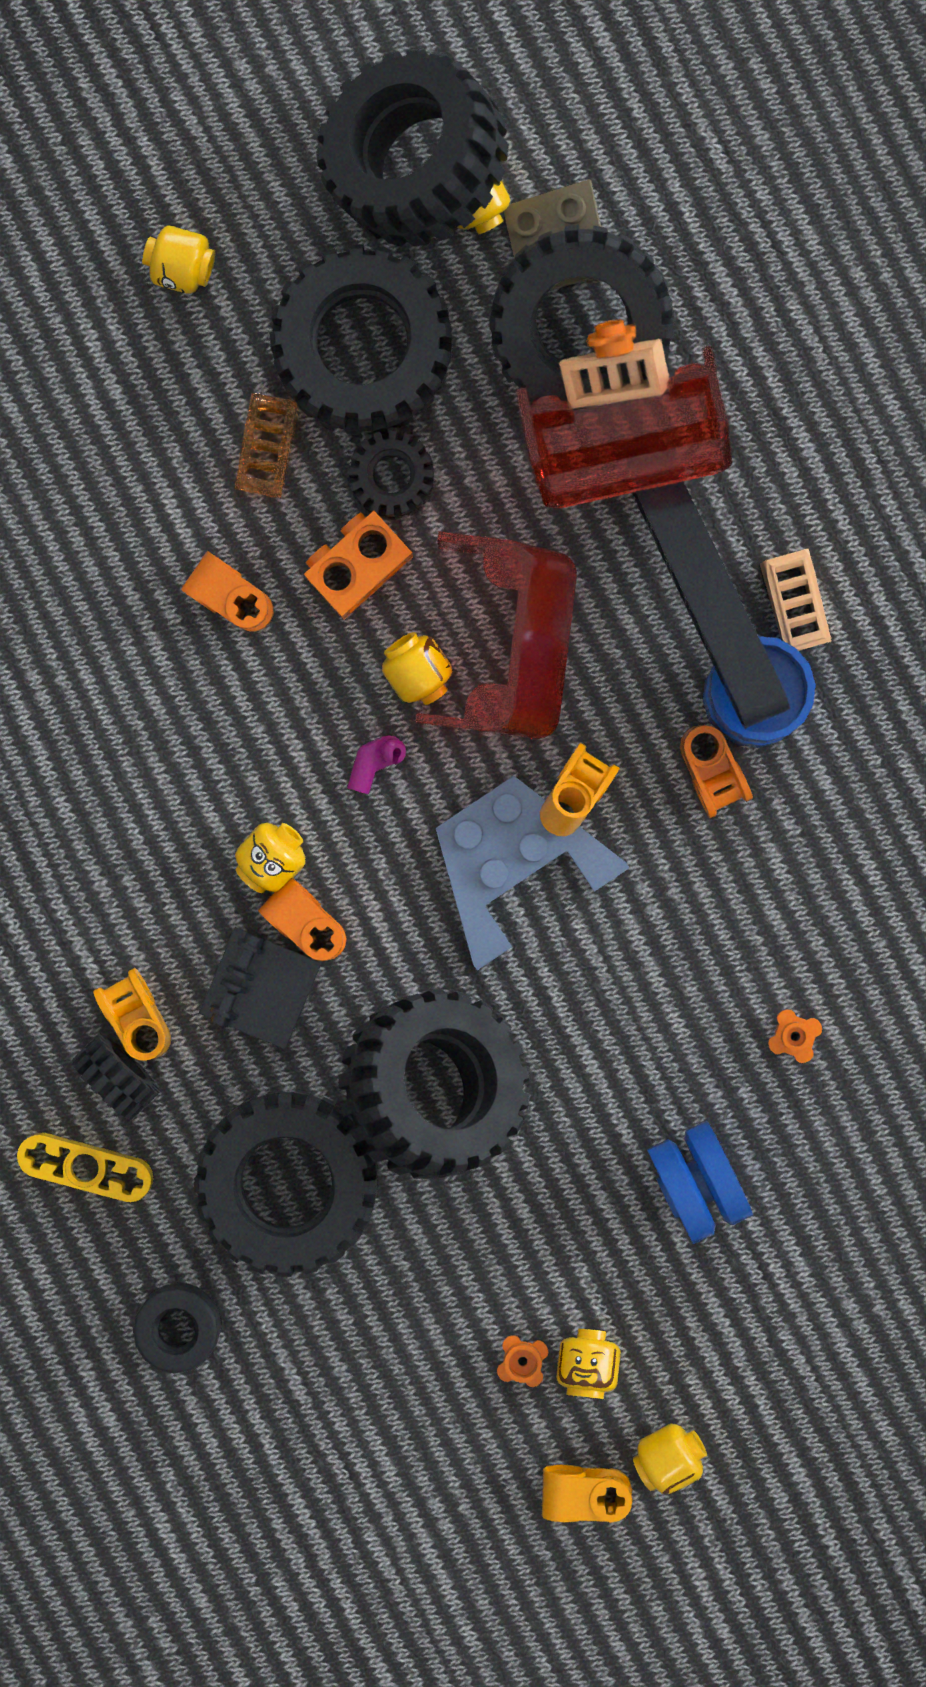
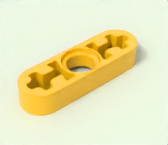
(54, 1147)

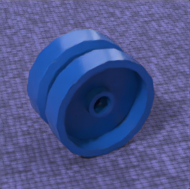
(797, 683)
(699, 1182)

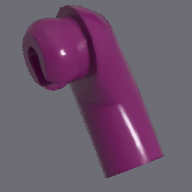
(372, 758)

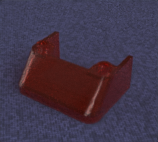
(629, 442)
(539, 651)

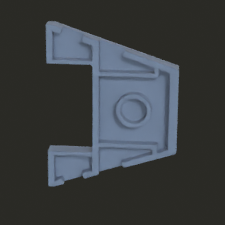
(501, 844)

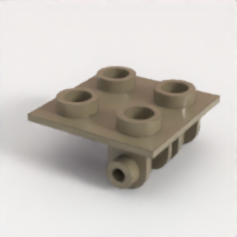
(552, 212)

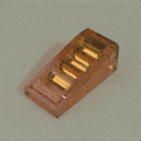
(272, 405)

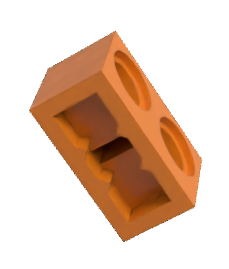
(366, 573)

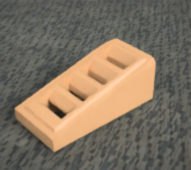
(655, 365)
(808, 579)

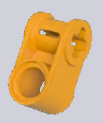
(579, 786)
(133, 1013)
(580, 1492)

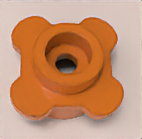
(612, 339)
(790, 1023)
(531, 1371)

